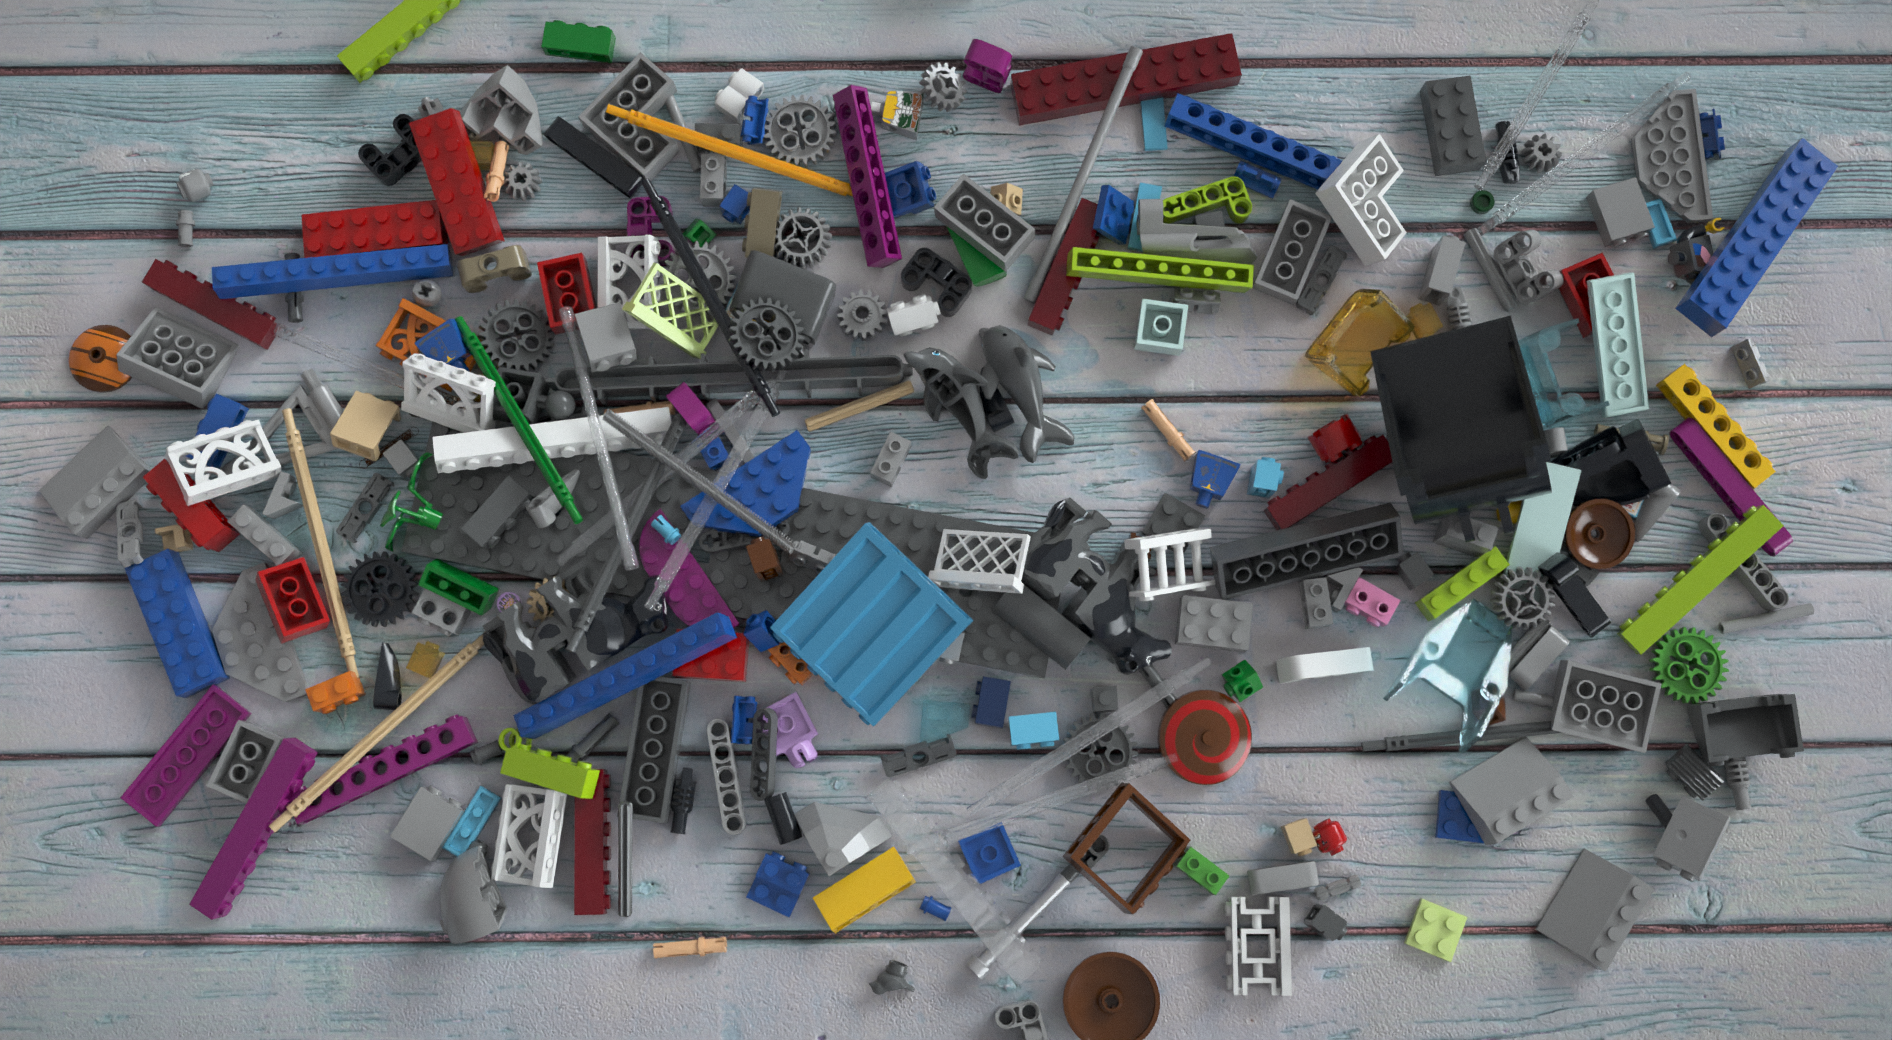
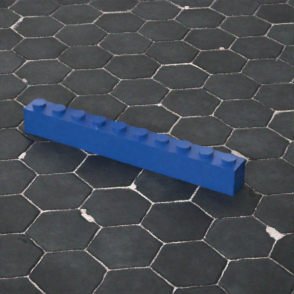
(332, 271)
(625, 676)

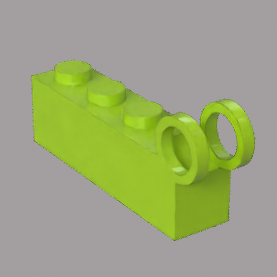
(546, 770)

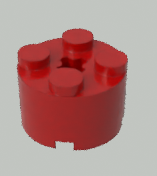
(1334, 438)

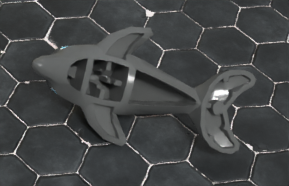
(1017, 371)
(955, 388)

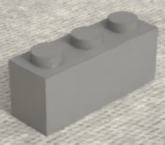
(264, 535)

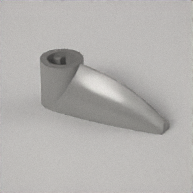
(545, 505)
(1653, 509)

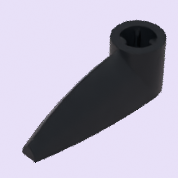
(996, 410)
(388, 683)

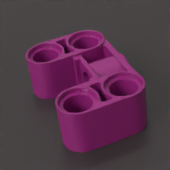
(987, 65)
(642, 224)
(691, 408)

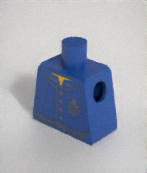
(445, 345)
(1211, 477)

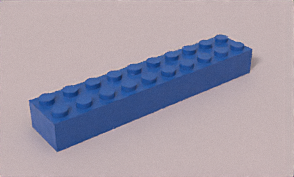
(1756, 238)

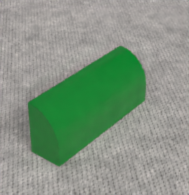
(979, 267)

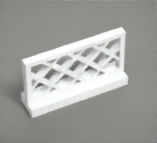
(981, 580)

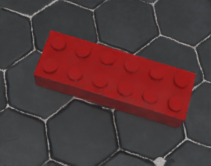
(456, 182)
(373, 229)

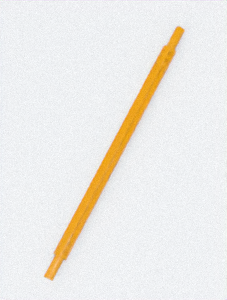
(731, 150)

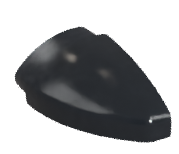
(1616, 466)

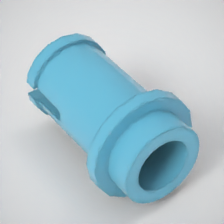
(666, 530)

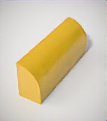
(864, 890)

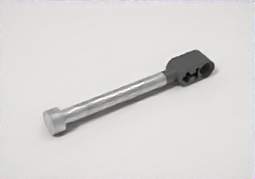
(980, 964)

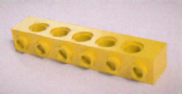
(1687, 407)

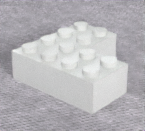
(1356, 199)

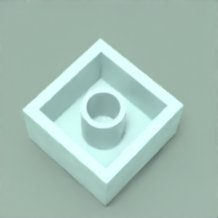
(1161, 327)

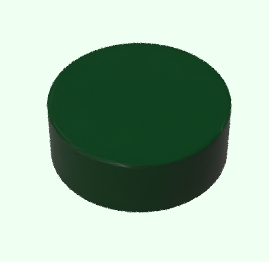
(1482, 202)

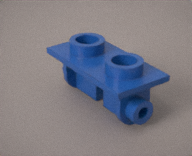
(1710, 126)
(753, 130)
(1258, 179)
(743, 709)

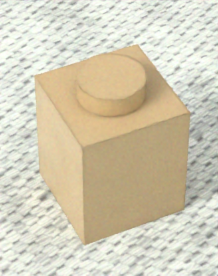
(1299, 837)

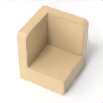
(175, 538)

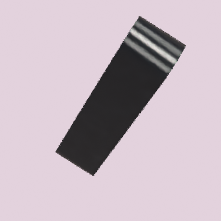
(594, 157)

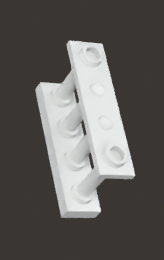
(1159, 544)

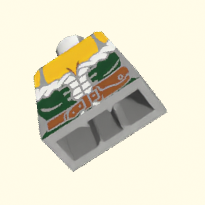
(900, 112)

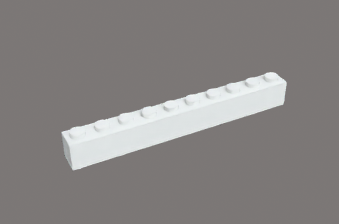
(557, 438)

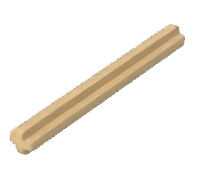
(859, 406)

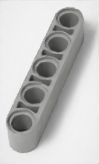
(1754, 567)
(733, 786)

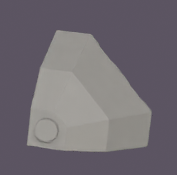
(504, 112)
(840, 834)

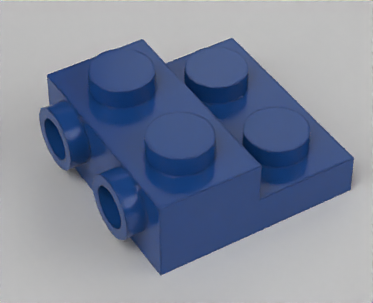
(910, 189)
(778, 884)

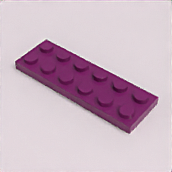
(185, 756)

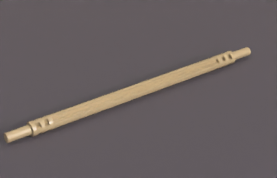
(320, 542)
(378, 733)

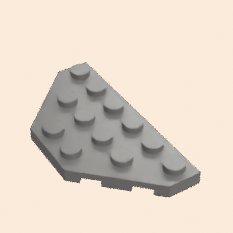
(1672, 157)
(251, 645)

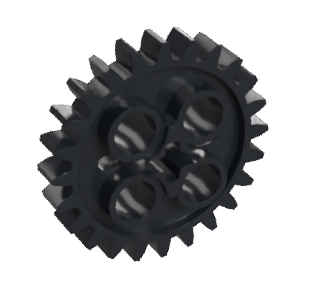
(363, 603)

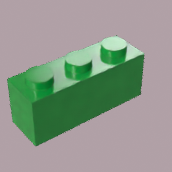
(578, 41)
(458, 586)

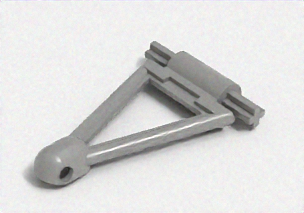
(319, 407)

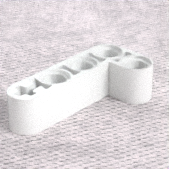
(1324, 664)

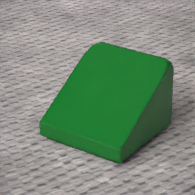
(699, 232)

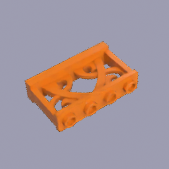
(417, 318)

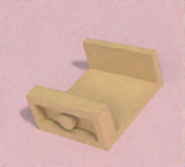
(364, 425)

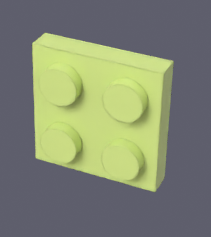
(1435, 930)

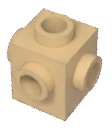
(1009, 196)

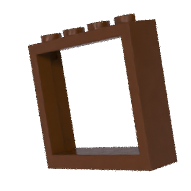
(1099, 822)

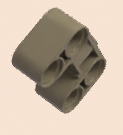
(511, 262)

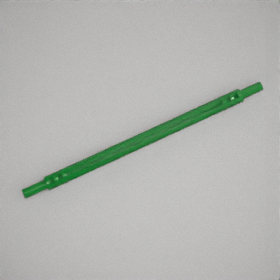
(519, 421)

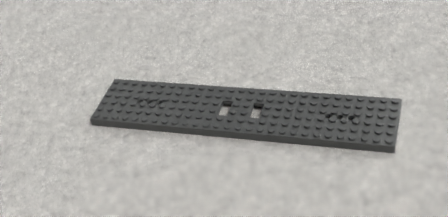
(821, 520)

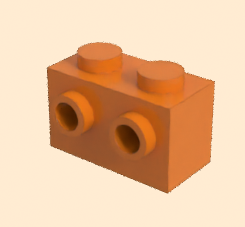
(796, 668)
(335, 692)

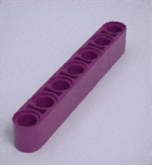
(1723, 477)

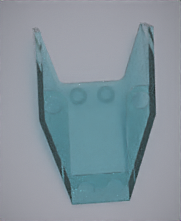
(1466, 662)

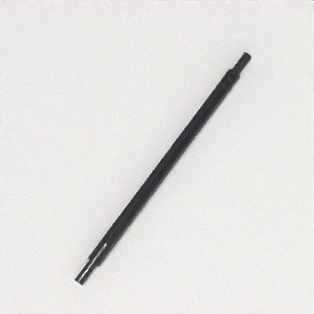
(707, 291)

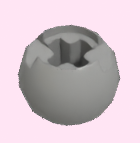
(434, 294)

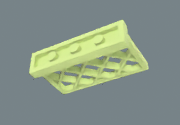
(661, 325)

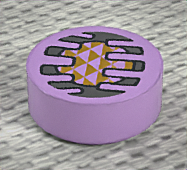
(506, 600)

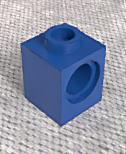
(735, 205)
(715, 454)
(759, 631)

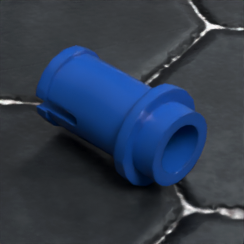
(935, 908)

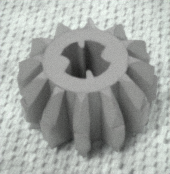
(1541, 146)
(530, 177)

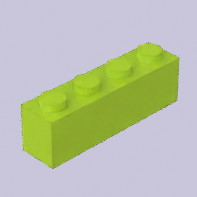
(1461, 584)

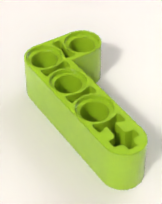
(1203, 204)

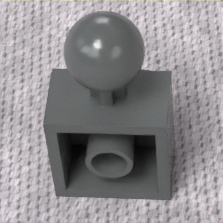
(531, 396)

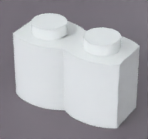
(732, 99)

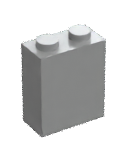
(1620, 212)
(1441, 270)
(606, 337)
(1450, 535)
(428, 822)

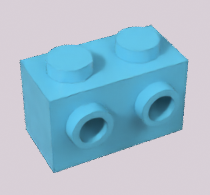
(1264, 477)
(1033, 729)

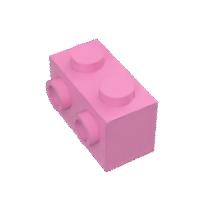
(1371, 603)

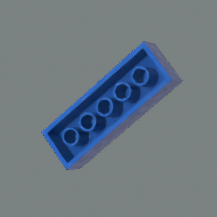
(176, 623)

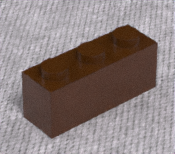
(764, 559)

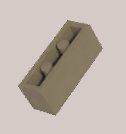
(762, 221)

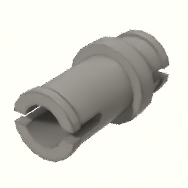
(185, 228)

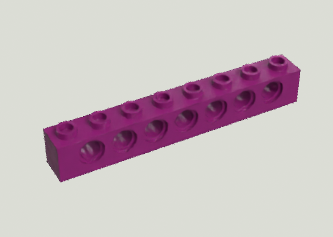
(867, 176)
(329, 801)

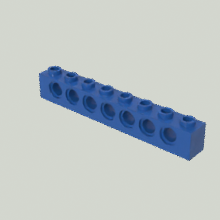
(1244, 144)

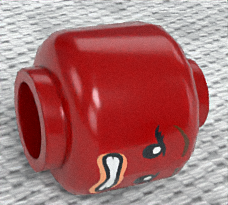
(1329, 836)

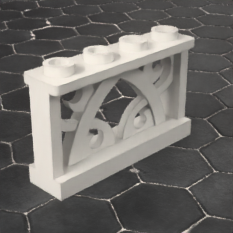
(607, 275)
(460, 381)
(222, 440)
(507, 843)

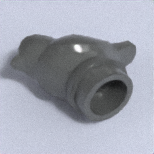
(891, 979)

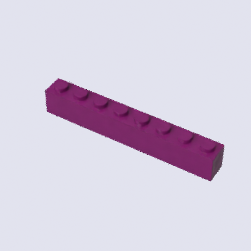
(252, 829)

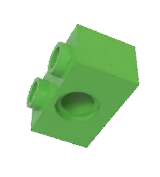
(1201, 870)

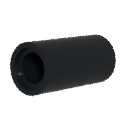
(783, 818)

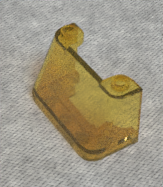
(1360, 326)

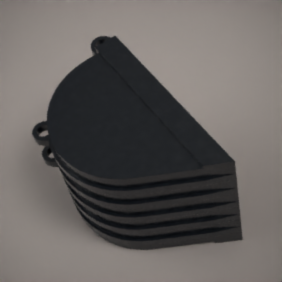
(1462, 423)

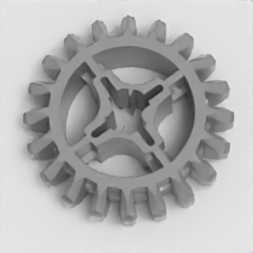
(792, 241)
(1517, 605)

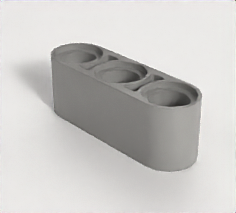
(1538, 658)
(1283, 877)

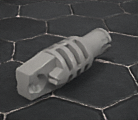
(1458, 309)
(1738, 781)

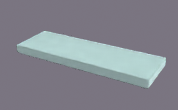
(1618, 344)
(1542, 524)

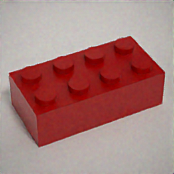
(202, 519)

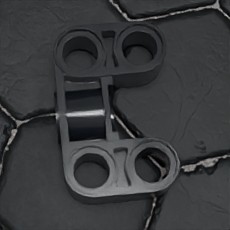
(399, 160)
(943, 273)

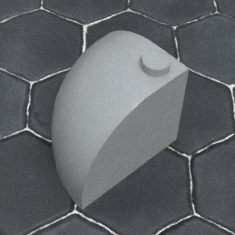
(470, 899)

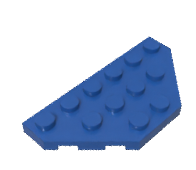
(765, 485)

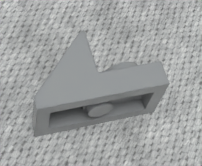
(278, 502)
(1345, 582)

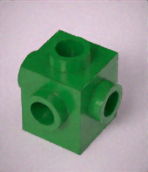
(1241, 681)

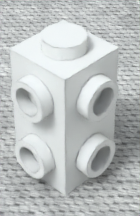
(913, 315)

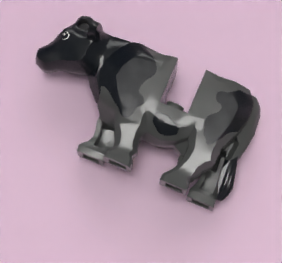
(1103, 603)
(533, 654)

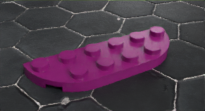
(691, 591)

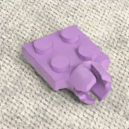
(794, 730)

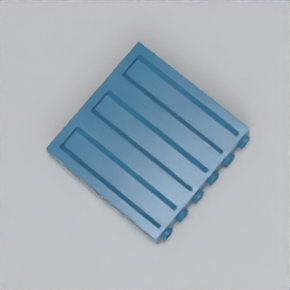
(870, 624)

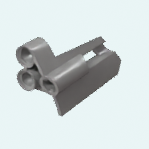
(1180, 241)

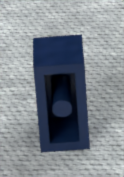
(992, 702)

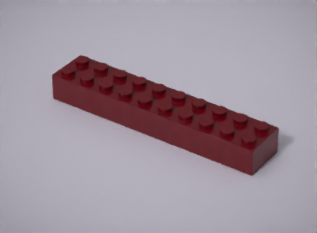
(1160, 73)

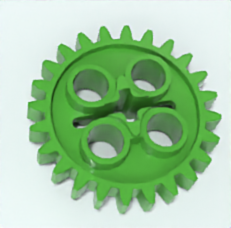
(1695, 646)

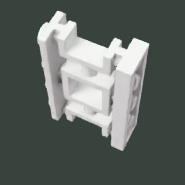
(1279, 945)

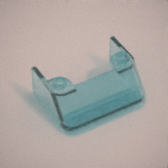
(1550, 402)

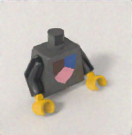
(1692, 251)

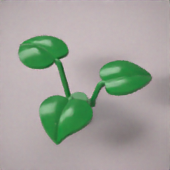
(424, 516)

